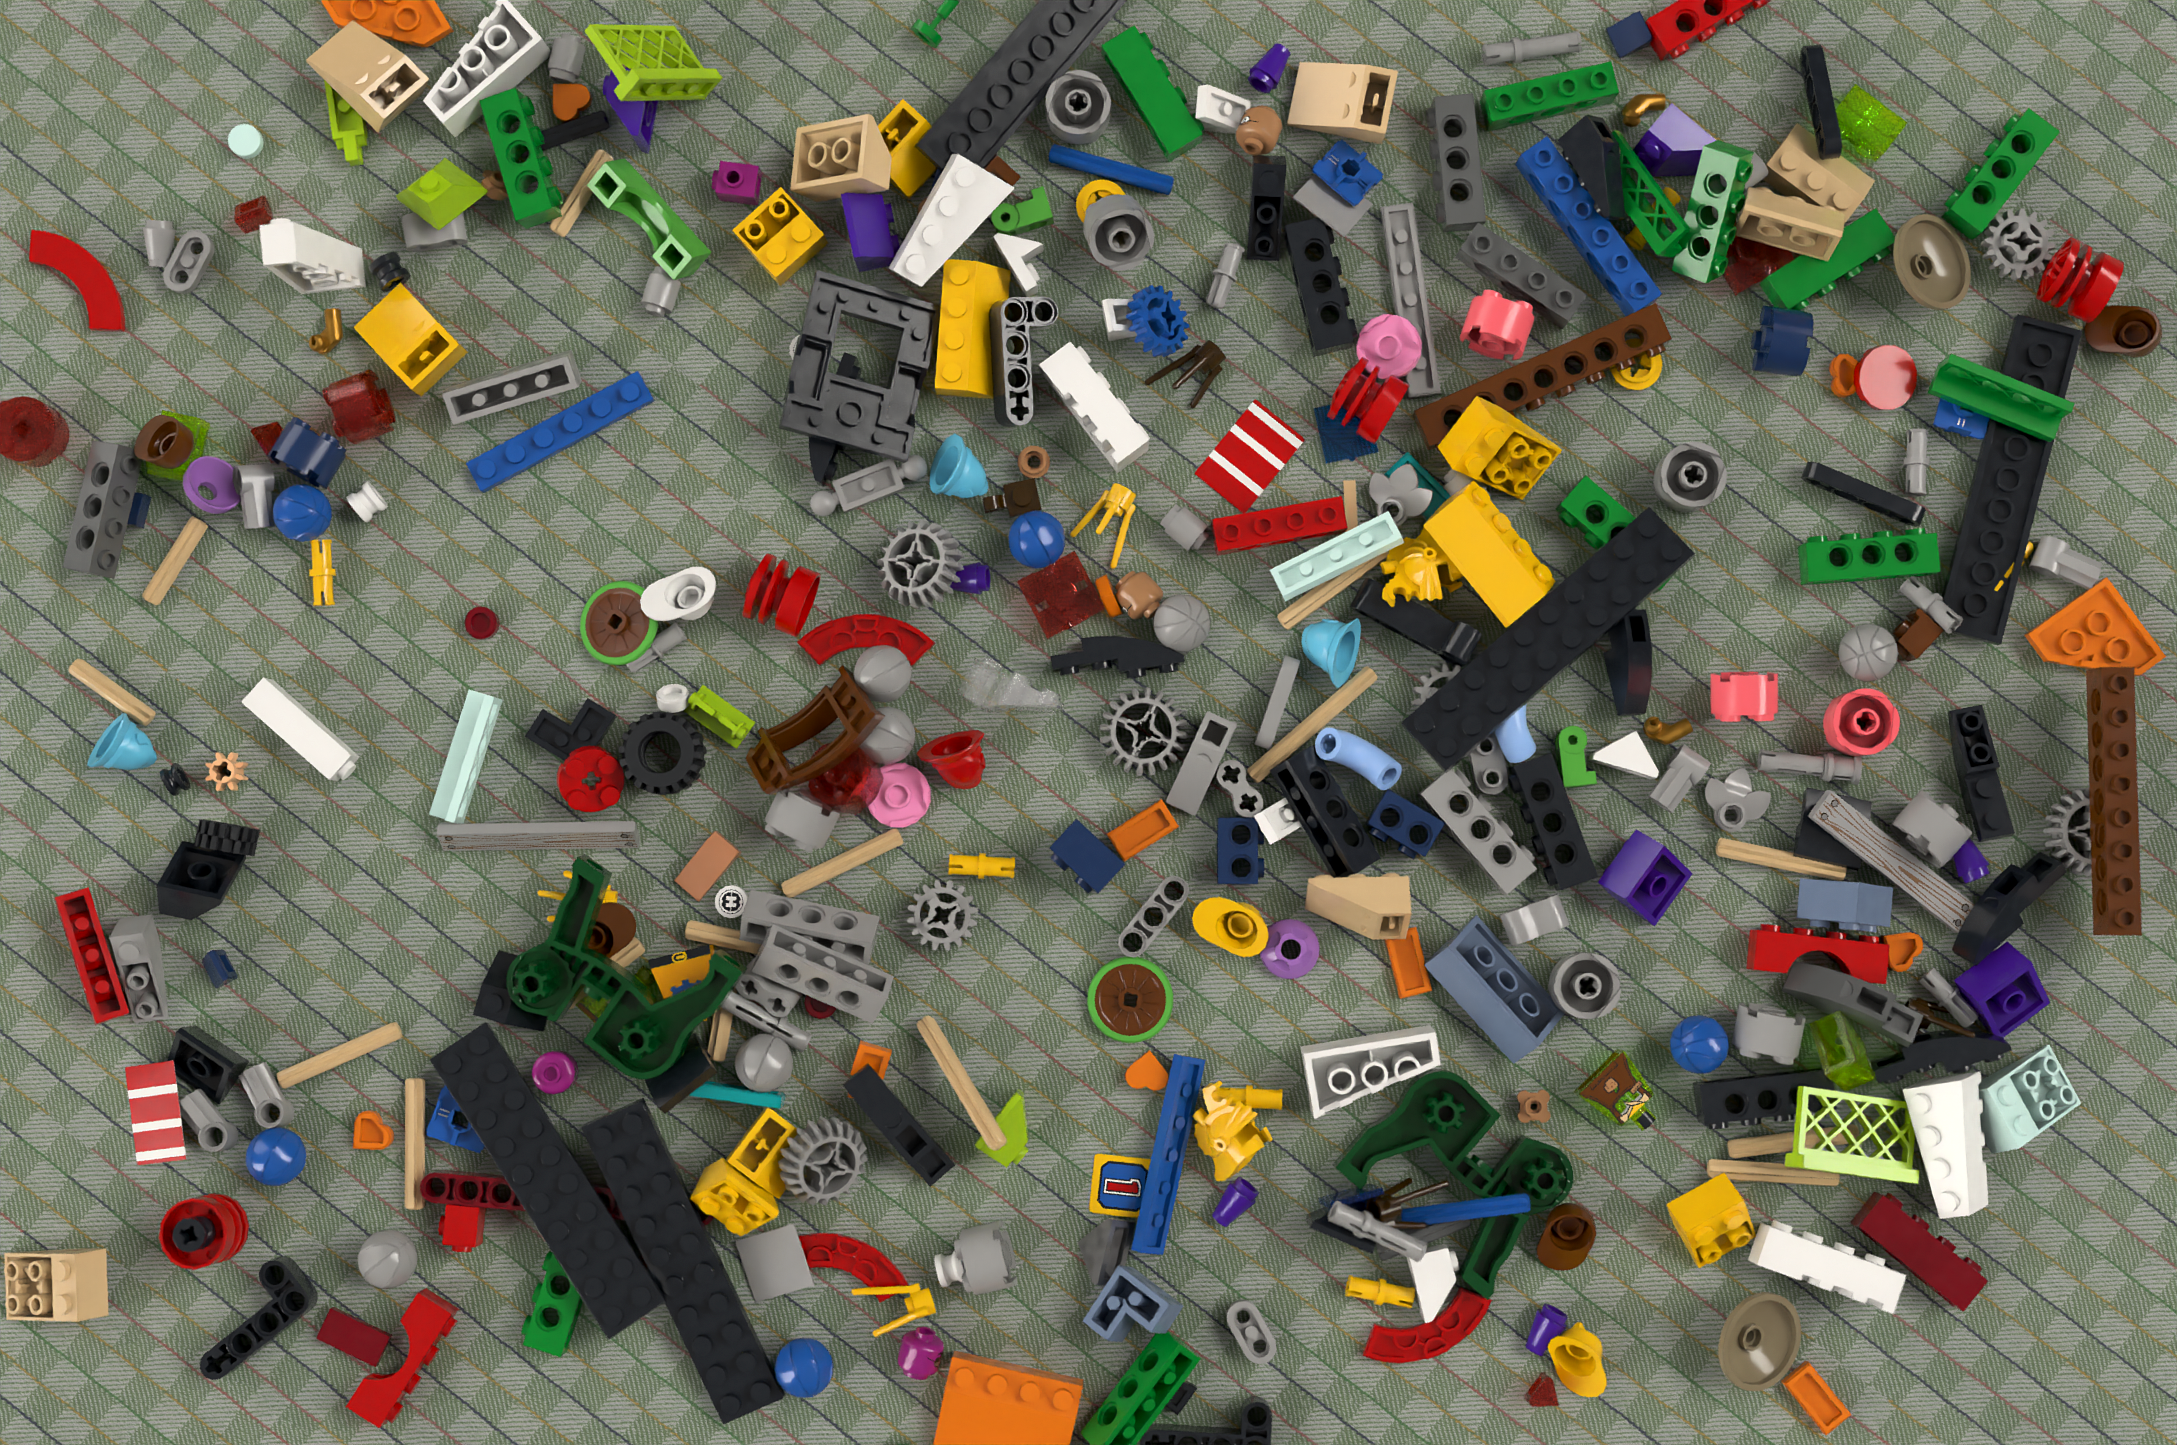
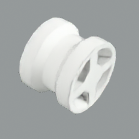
(367, 501)
(949, 1269)

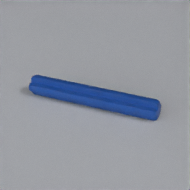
(1111, 169)
(1468, 1209)

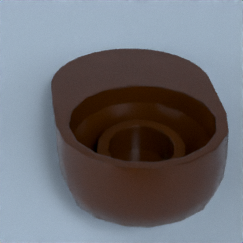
(2124, 331)
(164, 442)
(613, 929)
(1566, 1237)

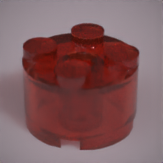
(359, 407)
(48, 433)
(855, 790)

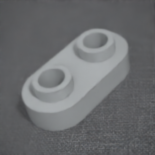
(186, 261)
(1487, 762)
(1250, 1331)

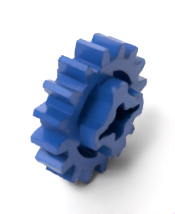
(1157, 321)

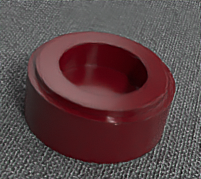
(481, 623)
(818, 1009)

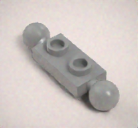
(868, 485)

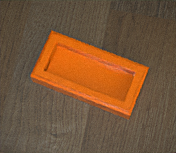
(1142, 830)
(1408, 965)
(1816, 1397)

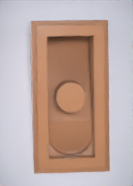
(707, 865)

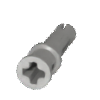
(1825, 766)

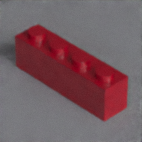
(1919, 1251)

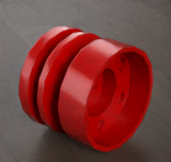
(2074, 277)
(1367, 400)
(785, 596)
(229, 1223)

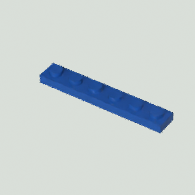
(560, 432)
(1168, 1154)

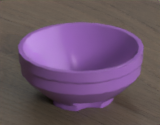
(215, 475)
(1272, 955)

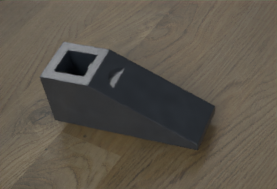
(1596, 159)
(1266, 207)

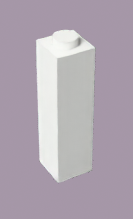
(301, 730)

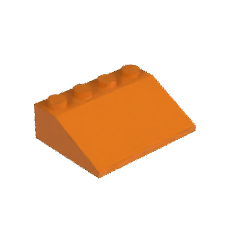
(1006, 1404)

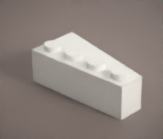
(492, 63)
(948, 217)
(309, 258)
(1094, 406)
(1365, 1064)
(1951, 1141)
(1827, 1266)

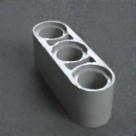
(1168, 909)

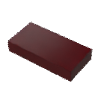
(354, 1336)

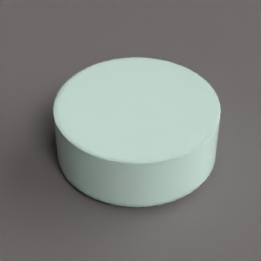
(245, 141)

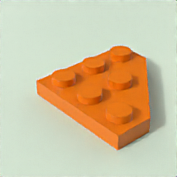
(403, 21)
(2096, 633)

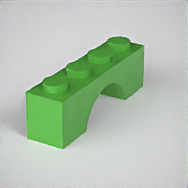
(629, 193)

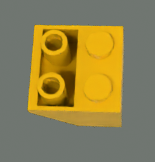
(900, 132)
(780, 236)
(760, 1151)
(733, 1198)
(1711, 1220)

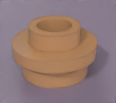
(1029, 452)

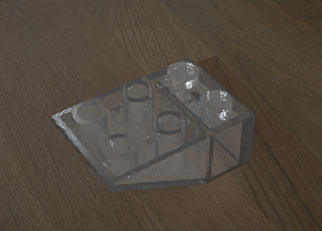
(1000, 693)

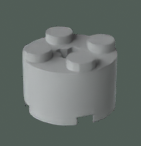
(1065, 94)
(1113, 215)
(1706, 469)
(801, 818)
(1930, 829)
(1603, 985)
(1767, 1032)
(986, 1258)

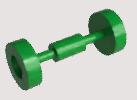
(927, 32)

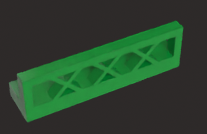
(1641, 211)
(1999, 397)

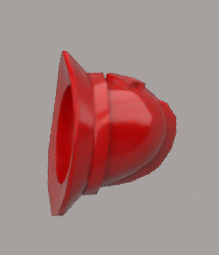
(956, 758)

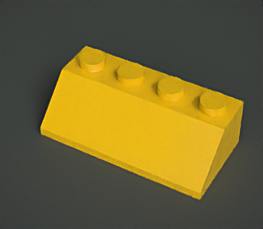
(964, 328)
(1489, 553)

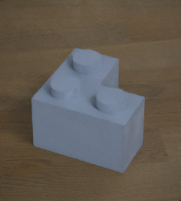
(1849, 903)
(1130, 1299)

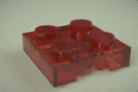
(1753, 262)
(1057, 587)

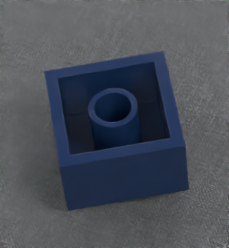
(1085, 856)

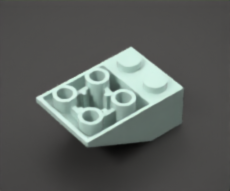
(2024, 1100)

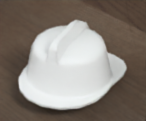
(680, 595)

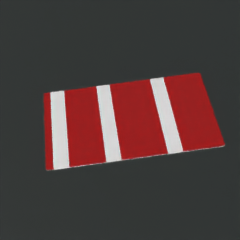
(1249, 456)
(155, 1113)

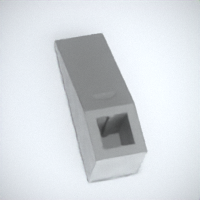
(1201, 763)
(141, 967)

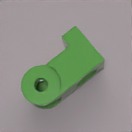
(1023, 216)
(1571, 759)

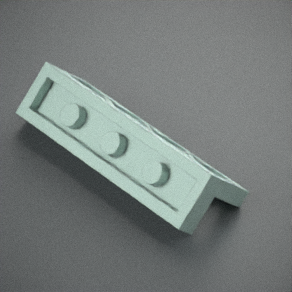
(1337, 556)
(465, 757)

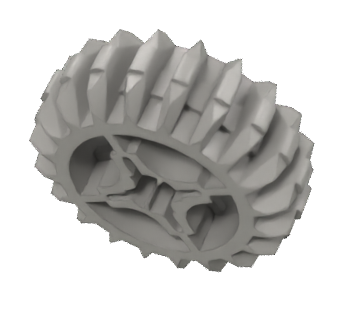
(929, 578)
(1154, 706)
(2061, 831)
(819, 1151)

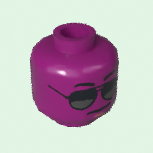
(555, 1072)
(920, 1353)

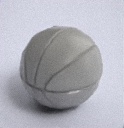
(1181, 623)
(1868, 652)
(883, 673)
(891, 738)
(763, 1063)
(387, 1259)

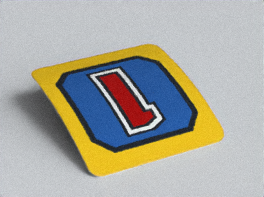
(1118, 1185)

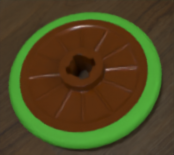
(600, 618)
(1152, 1005)

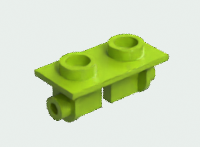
(719, 716)

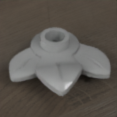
(1402, 491)
(1737, 796)

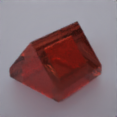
(252, 214)
(266, 436)
(1542, 1392)

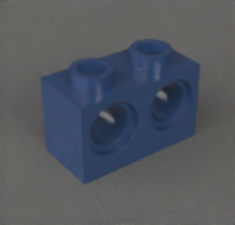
(1407, 817)
(1229, 851)

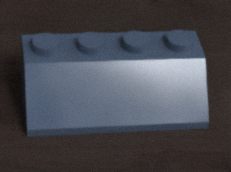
(1495, 989)

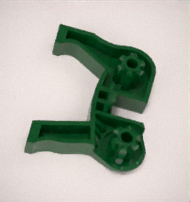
(635, 1028)
(1451, 1119)

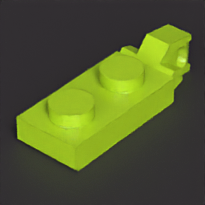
(347, 127)

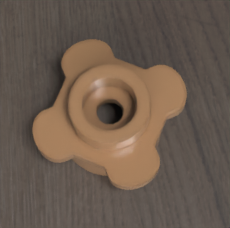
(494, 184)
(1540, 1099)

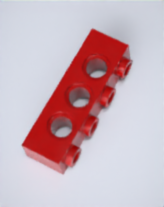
(1673, 42)
(1279, 526)
(91, 956)

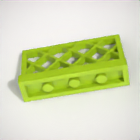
(658, 80)
(1845, 1162)

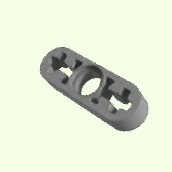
(1277, 702)

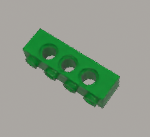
(1549, 96)
(500, 114)
(2034, 136)
(1707, 192)
(1589, 495)
(1920, 561)
(538, 1330)
(1142, 1392)

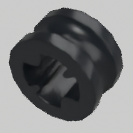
(175, 779)

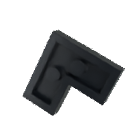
(562, 739)

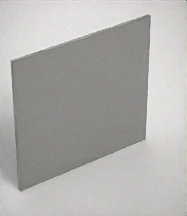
(1330, 206)
(774, 1262)

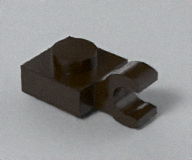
(1017, 498)

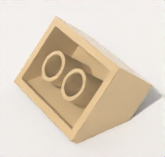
(840, 159)
(1800, 172)
(1790, 223)

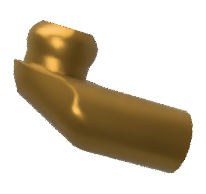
(1639, 105)
(331, 335)
(1665, 733)

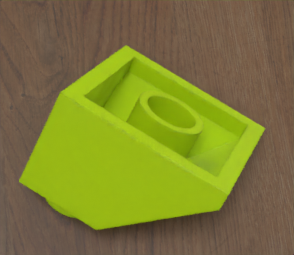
(441, 194)
(1014, 1126)

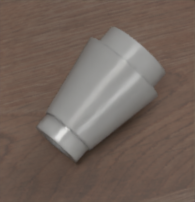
(159, 242)

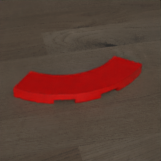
(86, 272)
(863, 632)
(854, 1257)
(1429, 1338)

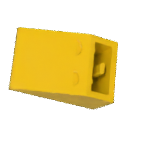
(410, 340)
(1497, 449)

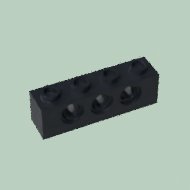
(1323, 337)
(1325, 814)
(1579, 865)
(1711, 1097)

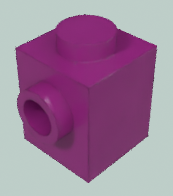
(737, 182)

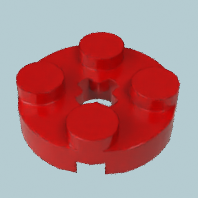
(576, 767)

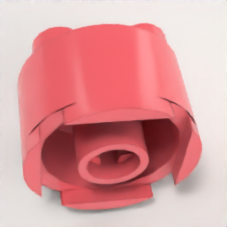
(1497, 325)
(1744, 694)
(1872, 708)

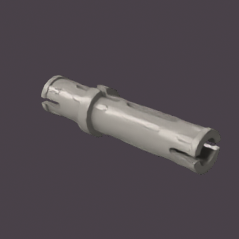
(1518, 49)
(798, 1038)
(1365, 1226)

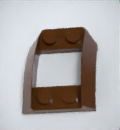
(842, 700)

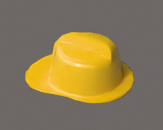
(1231, 926)
(1578, 1361)

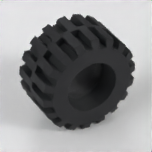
(635, 747)

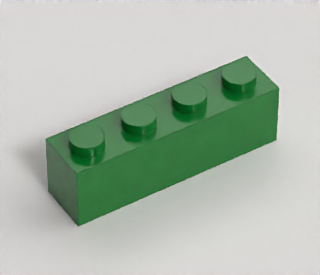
(1152, 93)
(1806, 276)

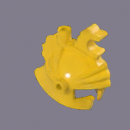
(1419, 570)
(1227, 1132)

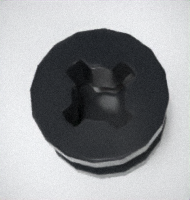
(389, 271)
(201, 1229)

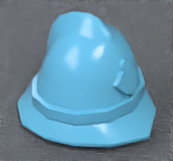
(957, 470)
(1333, 647)
(123, 747)

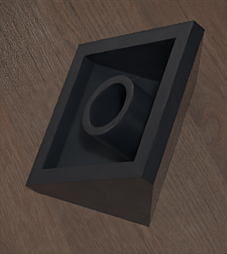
(205, 1062)

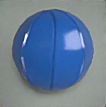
(302, 512)
(1036, 539)
(1699, 1044)
(275, 1156)
(804, 1367)

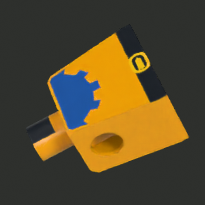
(681, 969)

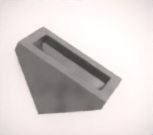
(1106, 1248)

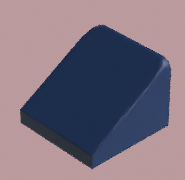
(1629, 35)
(139, 510)
(219, 968)

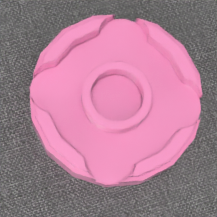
(1390, 344)
(902, 796)

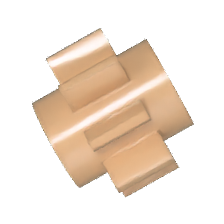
(221, 778)

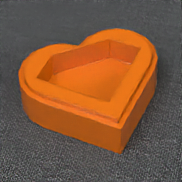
(570, 100)
(1842, 370)
(1108, 596)
(1902, 949)
(1147, 1072)
(371, 1132)

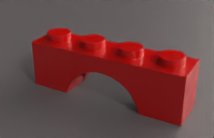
(1777, 951)
(425, 1322)

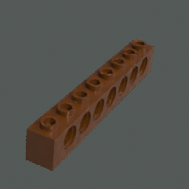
(1645, 323)
(2113, 801)

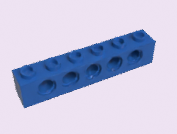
(1586, 229)

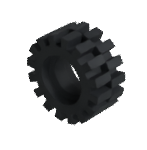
(227, 837)

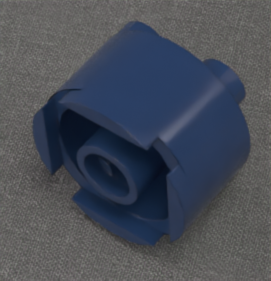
(1782, 341)
(307, 454)

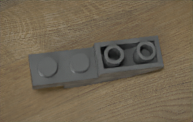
(1855, 999)

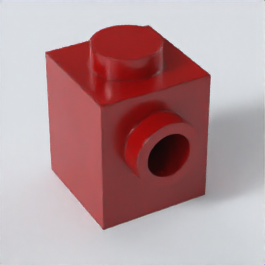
(462, 1227)

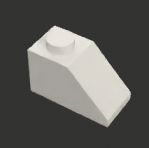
(1433, 1279)

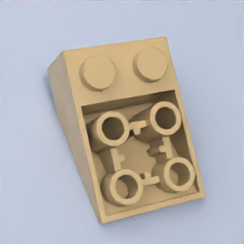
(369, 74)
(1343, 100)
(1362, 903)
(56, 1285)

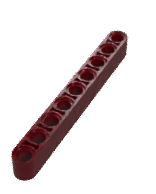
(487, 1192)

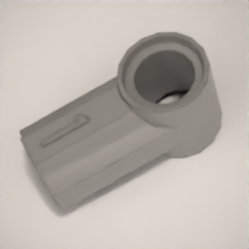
(255, 486)
(2056, 559)
(1683, 771)
(265, 1093)
(205, 1119)

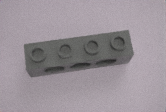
(1460, 113)
(1520, 275)
(103, 510)

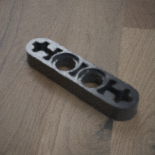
(1821, 102)
(1863, 494)

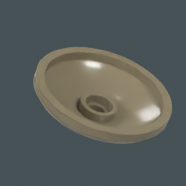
(1931, 262)
(1759, 1341)

